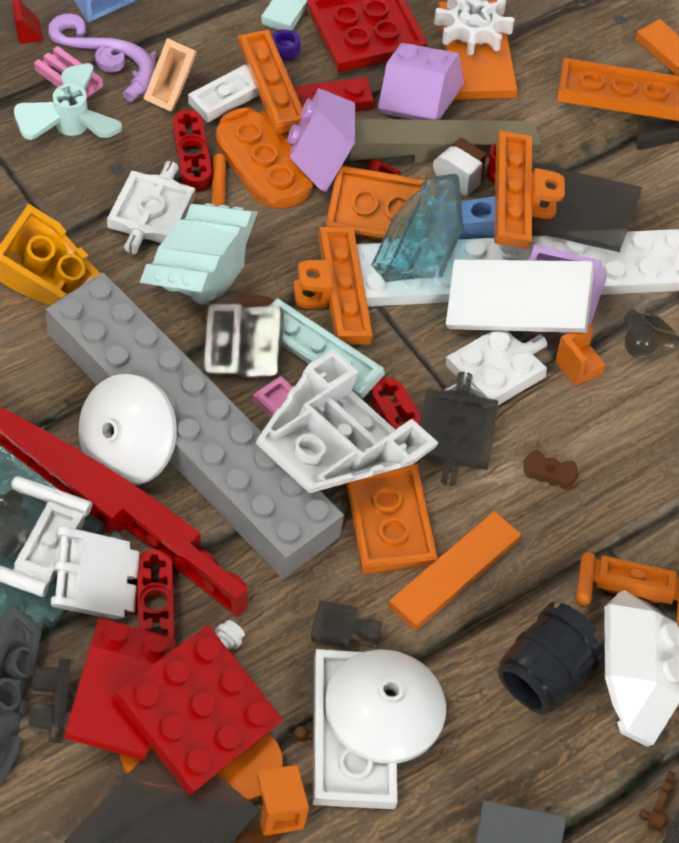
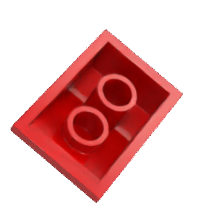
(112, 661)

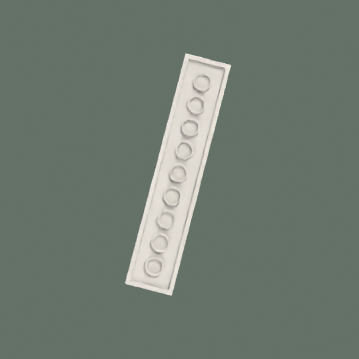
(643, 265)

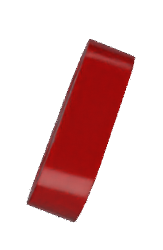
(401, 405)

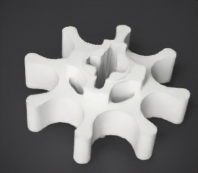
(474, 22)

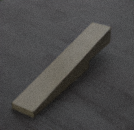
(429, 138)

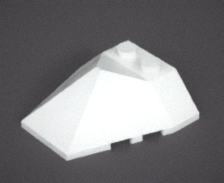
(332, 436)

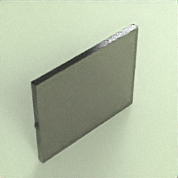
(591, 211)
(156, 809)

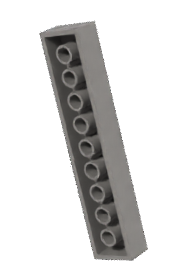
(213, 438)

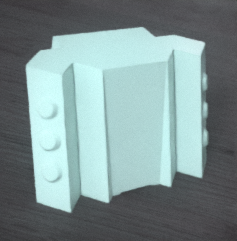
(202, 252)

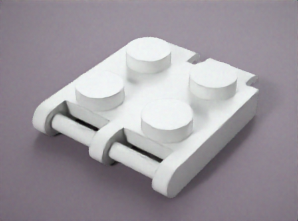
(95, 574)

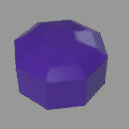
(287, 44)

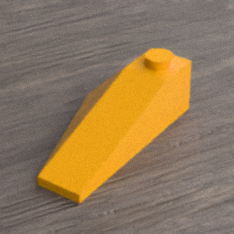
(41, 259)

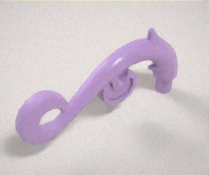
(109, 52)

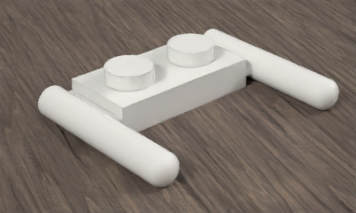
(36, 560)

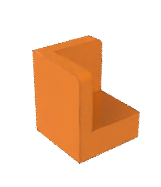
(578, 358)
(283, 800)

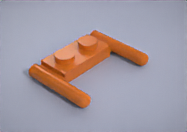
(617, 575)

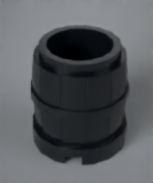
(551, 658)

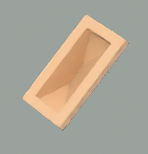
(170, 75)

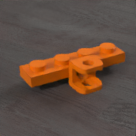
(520, 191)
(337, 284)

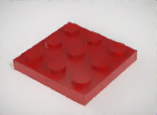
(363, 30)
(197, 709)

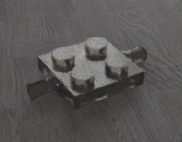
(461, 426)

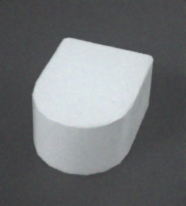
(464, 165)

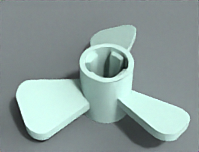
(67, 110)

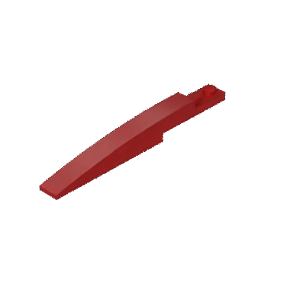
(122, 507)

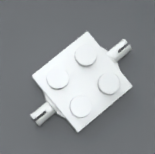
(150, 206)
(499, 365)

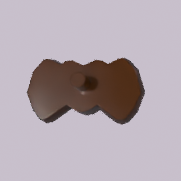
(550, 470)

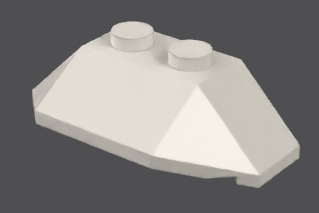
(641, 666)

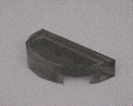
(656, 132)

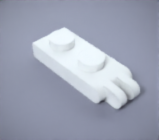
(223, 94)

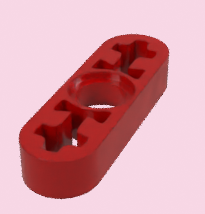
(198, 140)
(163, 588)

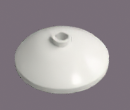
(141, 422)
(381, 725)

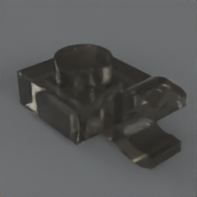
(338, 625)

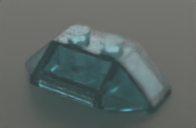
(422, 233)

